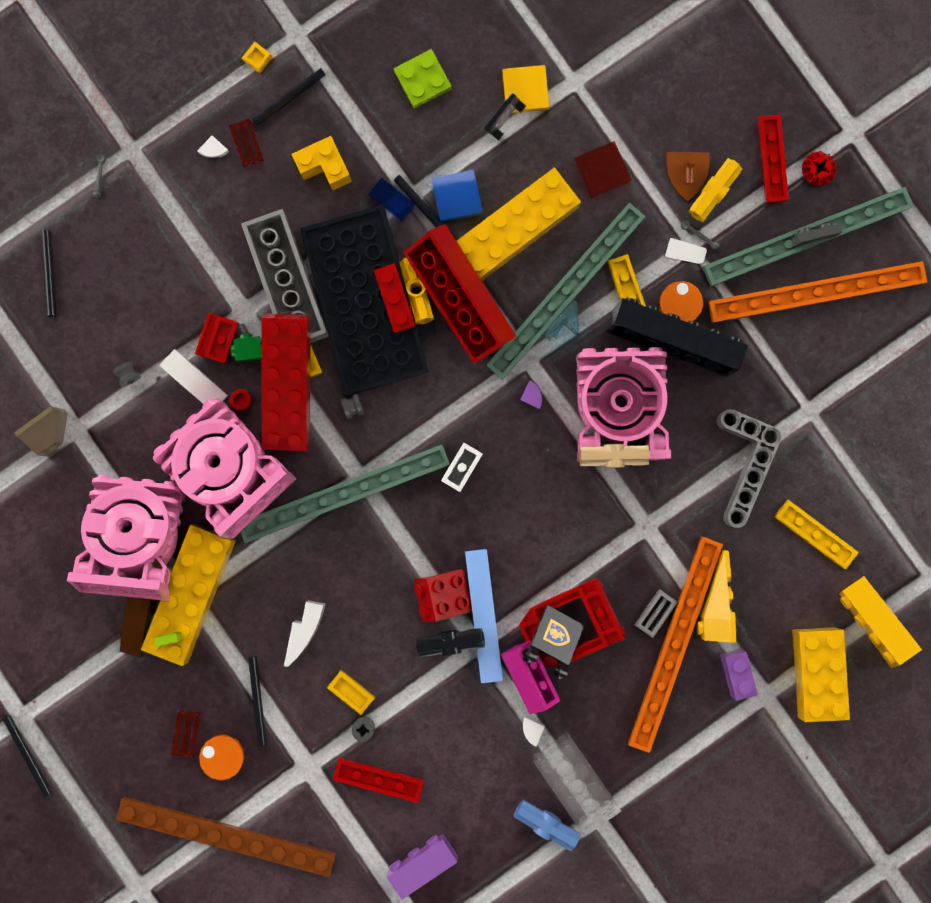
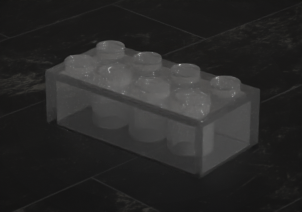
(576, 784)

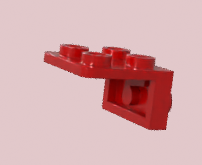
(442, 596)

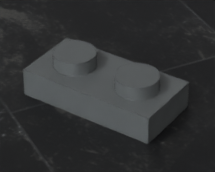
(809, 236)

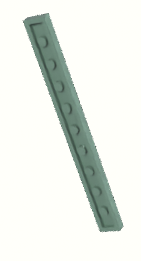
(782, 246)
(566, 291)
(345, 493)

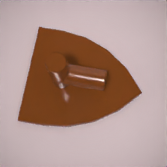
(687, 172)

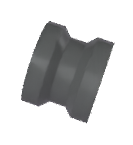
(126, 374)
(352, 406)
(363, 724)

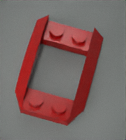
(600, 612)

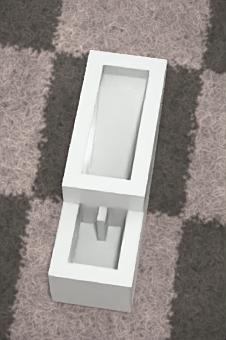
(191, 378)
(304, 630)

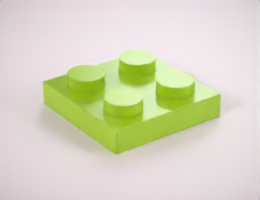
(422, 78)

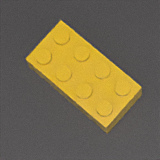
(821, 674)

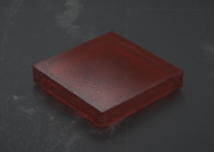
(602, 169)

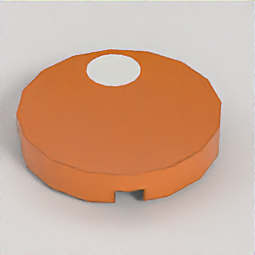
(682, 300)
(221, 757)

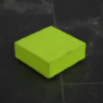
(168, 638)

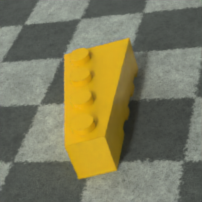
(879, 623)

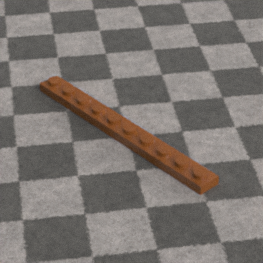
(226, 836)

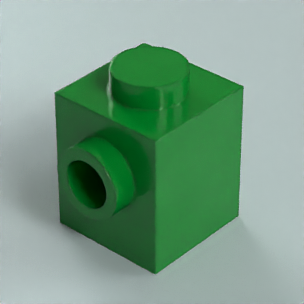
(247, 348)

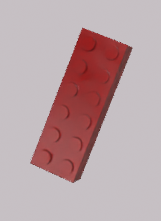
(459, 293)
(286, 381)

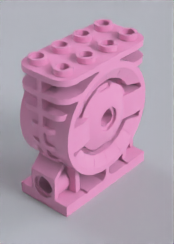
(644, 366)
(248, 490)
(107, 516)

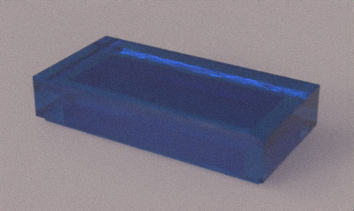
(393, 200)

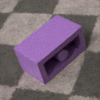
(738, 674)

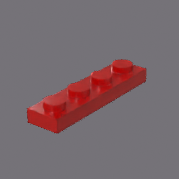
(773, 159)
(378, 779)

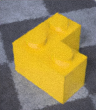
(320, 158)

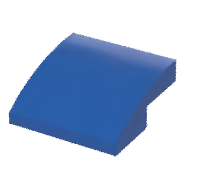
(457, 196)

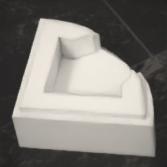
(212, 148)
(532, 730)

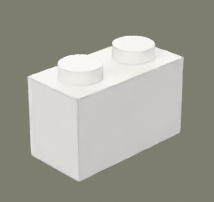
(462, 467)

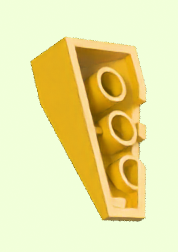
(716, 617)

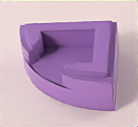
(532, 395)

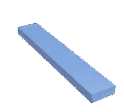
(484, 614)

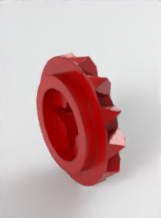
(809, 168)

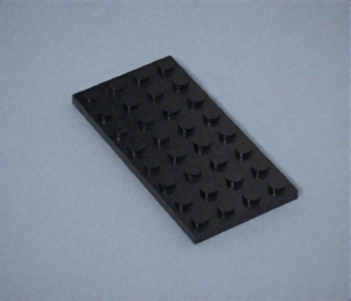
(362, 339)

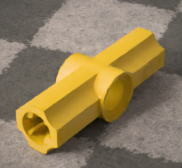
(715, 190)
(419, 302)

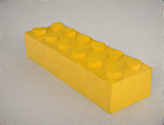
(518, 223)
(191, 593)

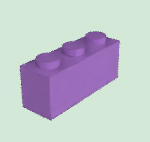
(421, 865)

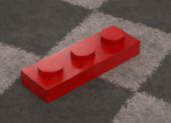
(394, 298)

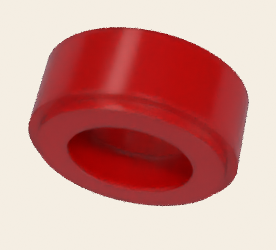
(241, 400)

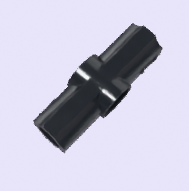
(450, 642)

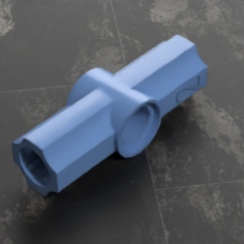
(547, 825)

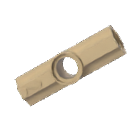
(614, 455)

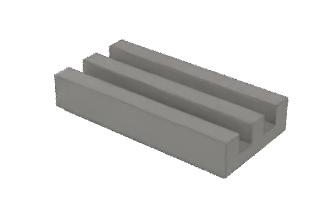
(659, 593)

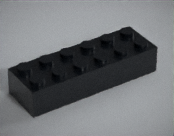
(676, 337)

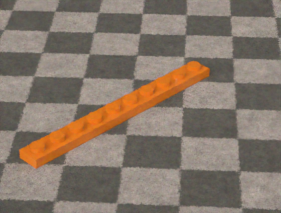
(817, 292)
(675, 644)

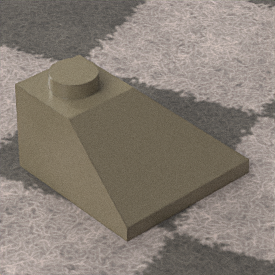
(45, 431)

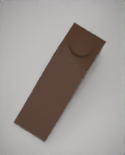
(136, 624)

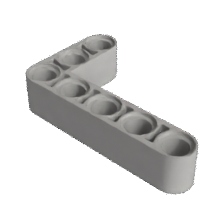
(751, 464)

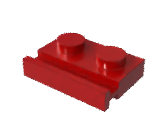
(217, 338)

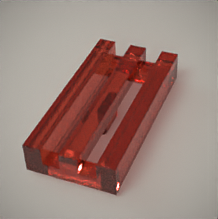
(252, 160)
(189, 714)

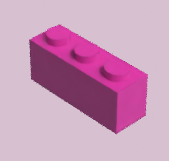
(530, 679)

